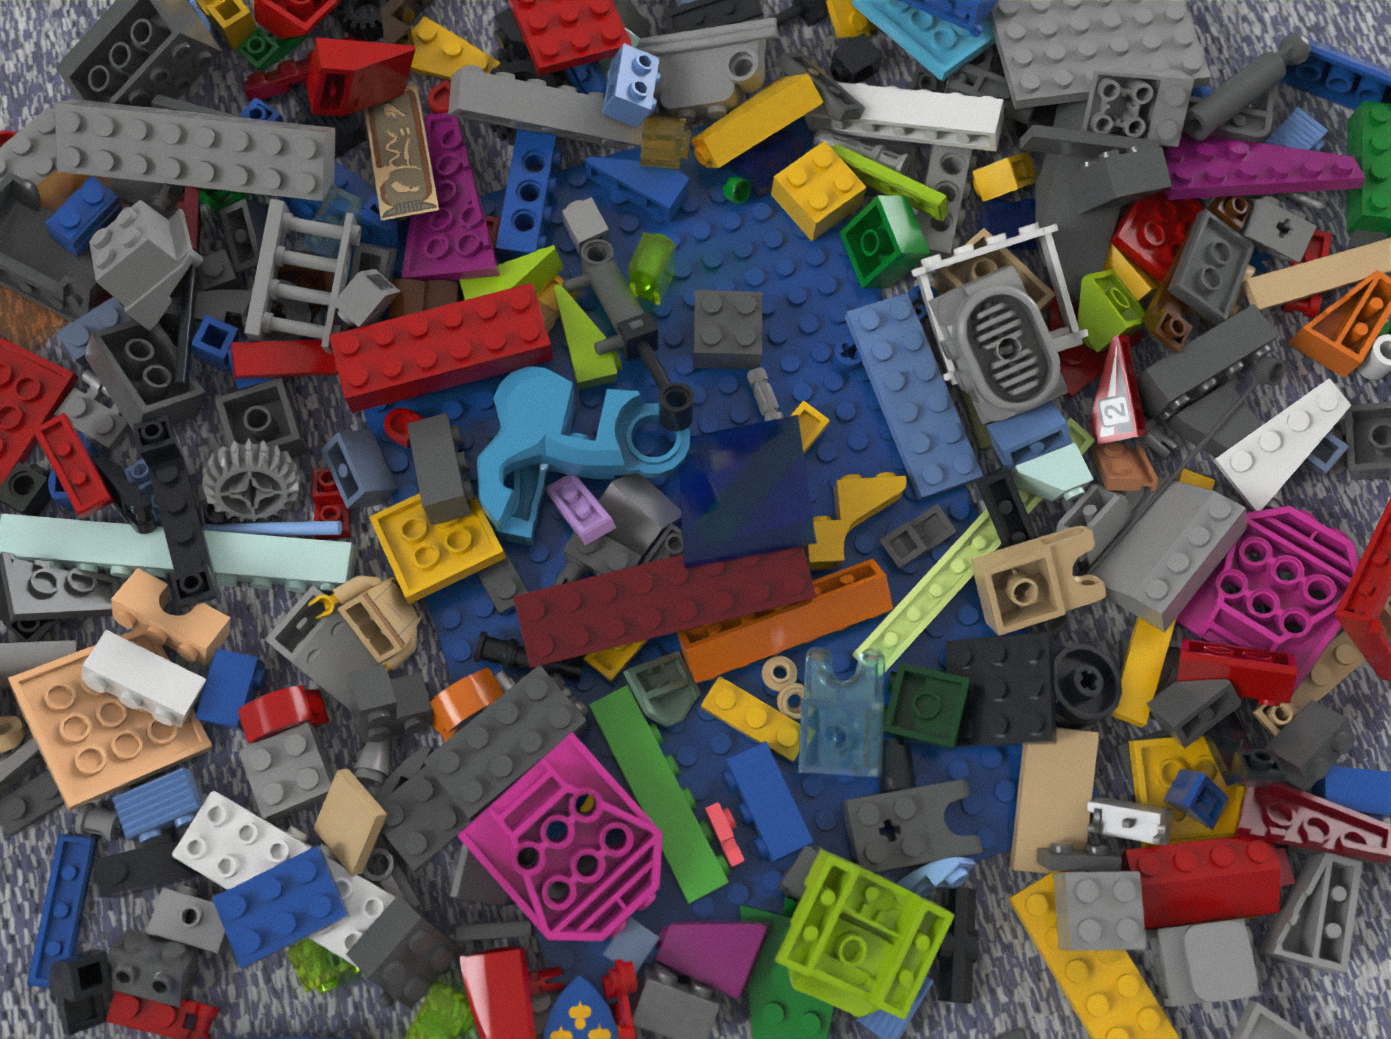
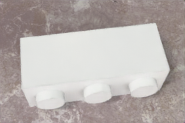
(142, 679)

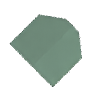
(664, 688)

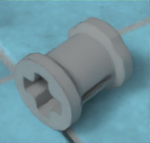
(98, 821)

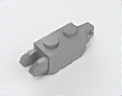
(1103, 513)

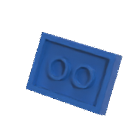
(280, 907)

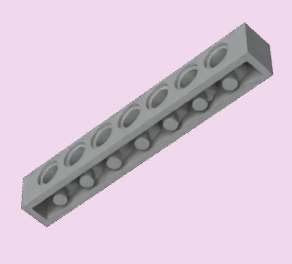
(953, 185)

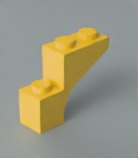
(855, 502)

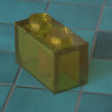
(664, 142)

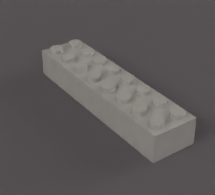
(194, 149)

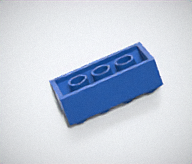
(1339, 77)

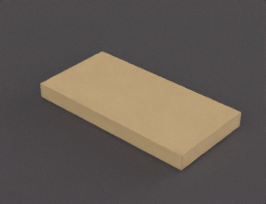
(1053, 796)

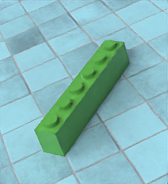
(659, 794)

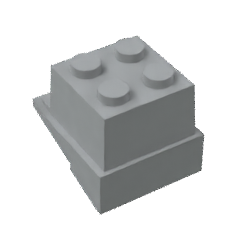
(143, 260)

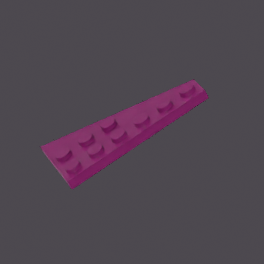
(1249, 168)
(456, 237)

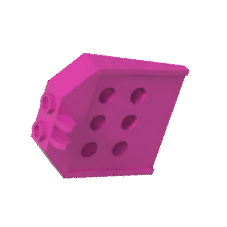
(1287, 542)
(596, 899)

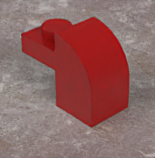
(282, 711)

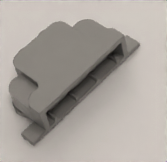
(709, 67)

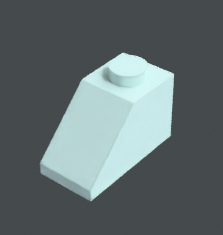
(1054, 474)

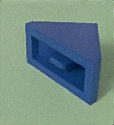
(1197, 797)

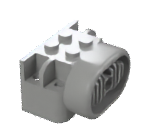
(975, 323)

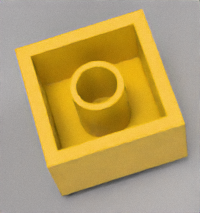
(818, 190)

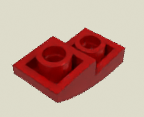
(329, 503)

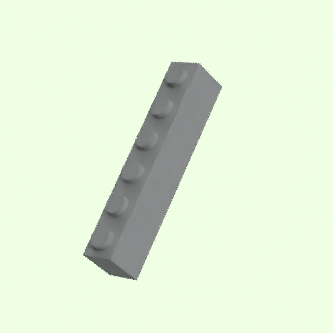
(538, 108)

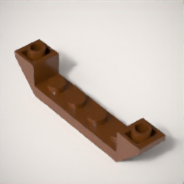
(1167, 312)

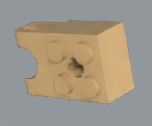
(1042, 580)

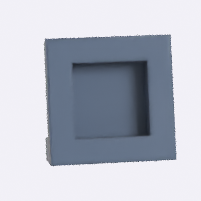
(632, 944)

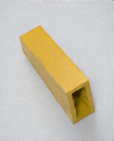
(756, 119)

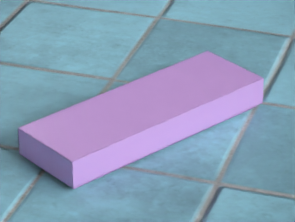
(580, 508)

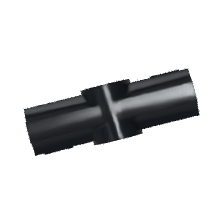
(959, 947)

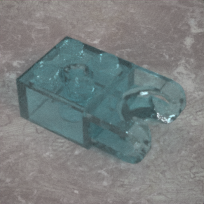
(842, 706)

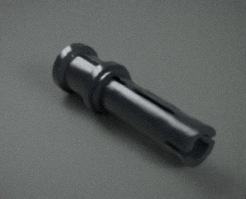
(512, 654)

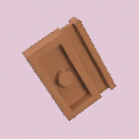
(1123, 467)

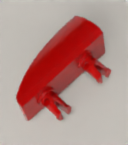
(502, 990)

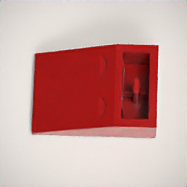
(356, 75)

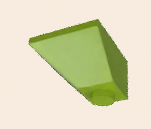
(1107, 309)

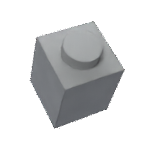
(584, 223)

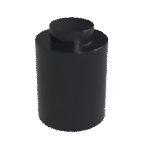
(896, 767)

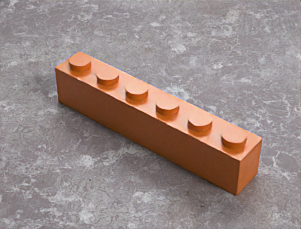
(840, 601)

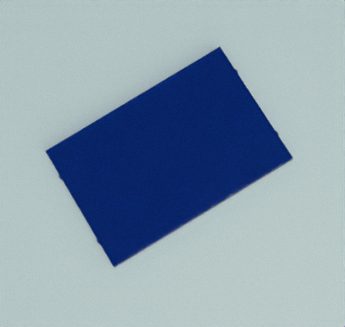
(745, 492)

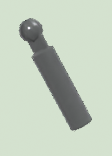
(1245, 87)

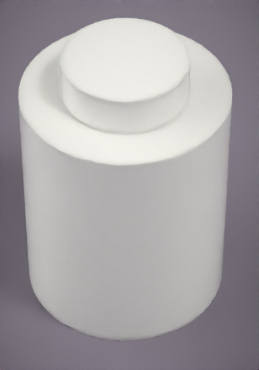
(1378, 359)

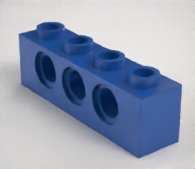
(529, 152)

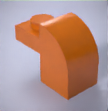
(463, 702)

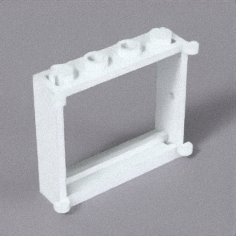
(1063, 338)

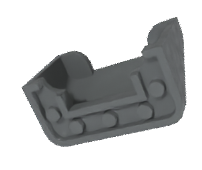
(37, 264)

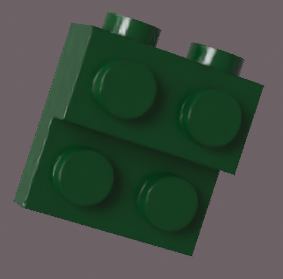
(925, 706)

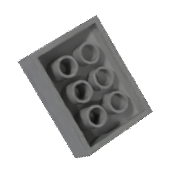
(1170, 551)

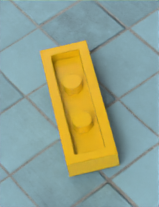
(753, 718)

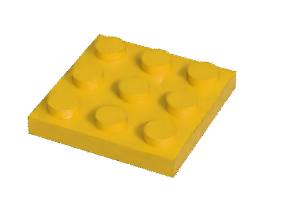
(434, 555)
(1155, 768)

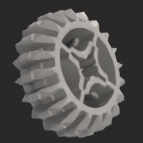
(230, 475)

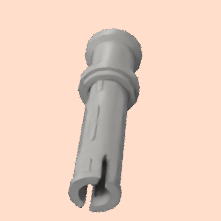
(878, 153)

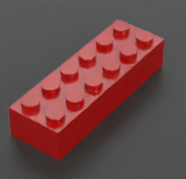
(441, 347)

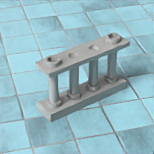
(275, 255)

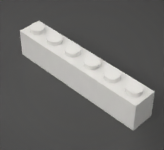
(918, 117)

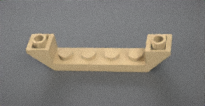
(1333, 666)

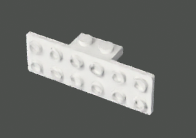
(237, 845)

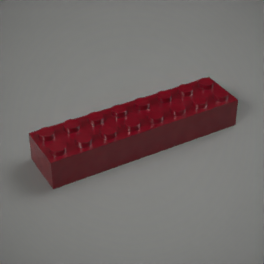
(656, 602)

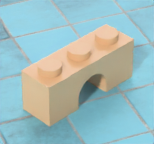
(192, 635)

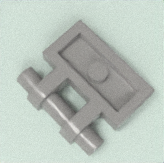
(93, 418)

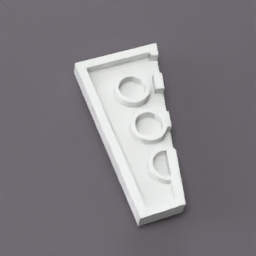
(1276, 449)

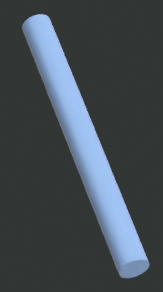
(280, 528)

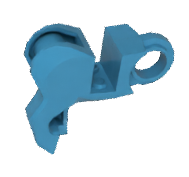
(536, 439)

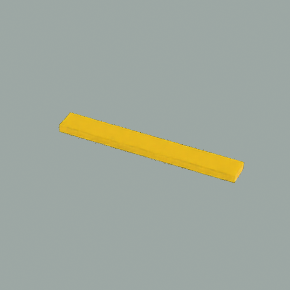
(1147, 650)

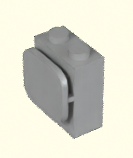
(1204, 963)

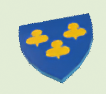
(580, 1014)

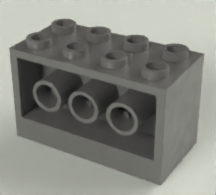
(139, 53)

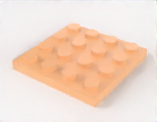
(93, 738)

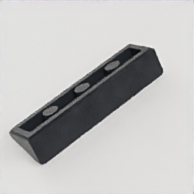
(1006, 507)

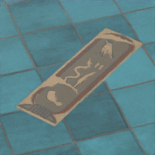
(401, 157)

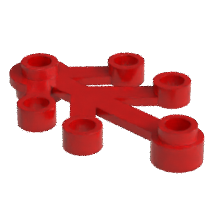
(620, 983)

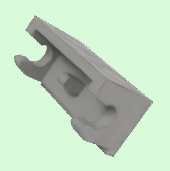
(1130, 820)

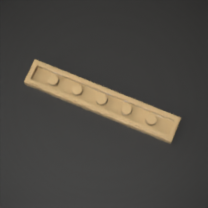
(1318, 275)

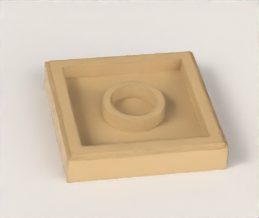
(349, 821)

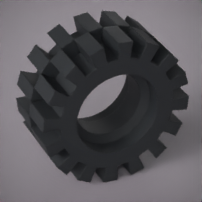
(361, 26)

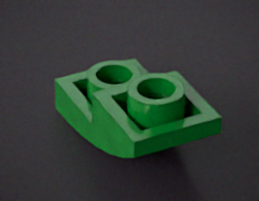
(267, 49)

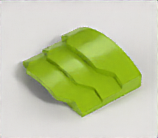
(861, 939)

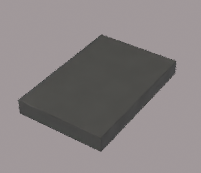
(1211, 267)

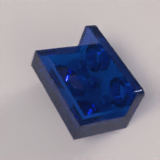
(767, 159)

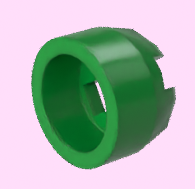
(741, 185)

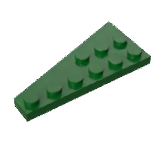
(774, 1004)

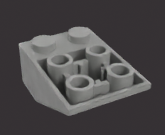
(1139, 103)
(321, 647)

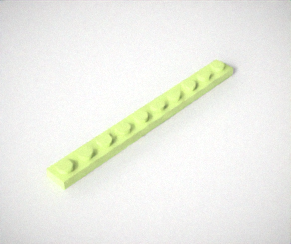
(947, 576)

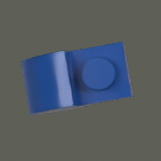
(213, 341)

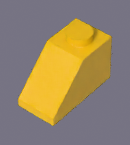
(1004, 176)

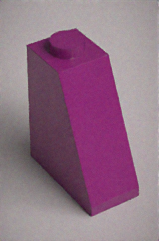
(715, 951)

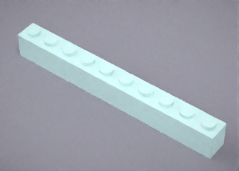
(234, 556)

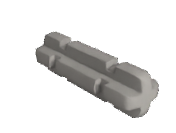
(764, 394)

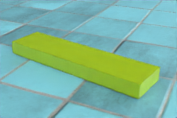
(895, 184)

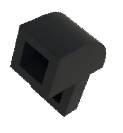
(78, 989)

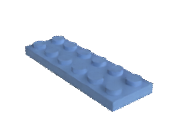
(913, 396)

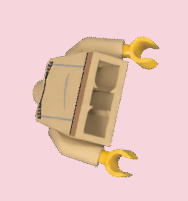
(377, 616)

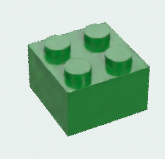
(884, 242)

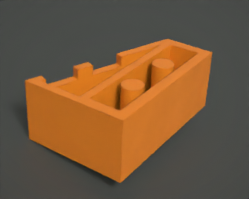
(1348, 327)

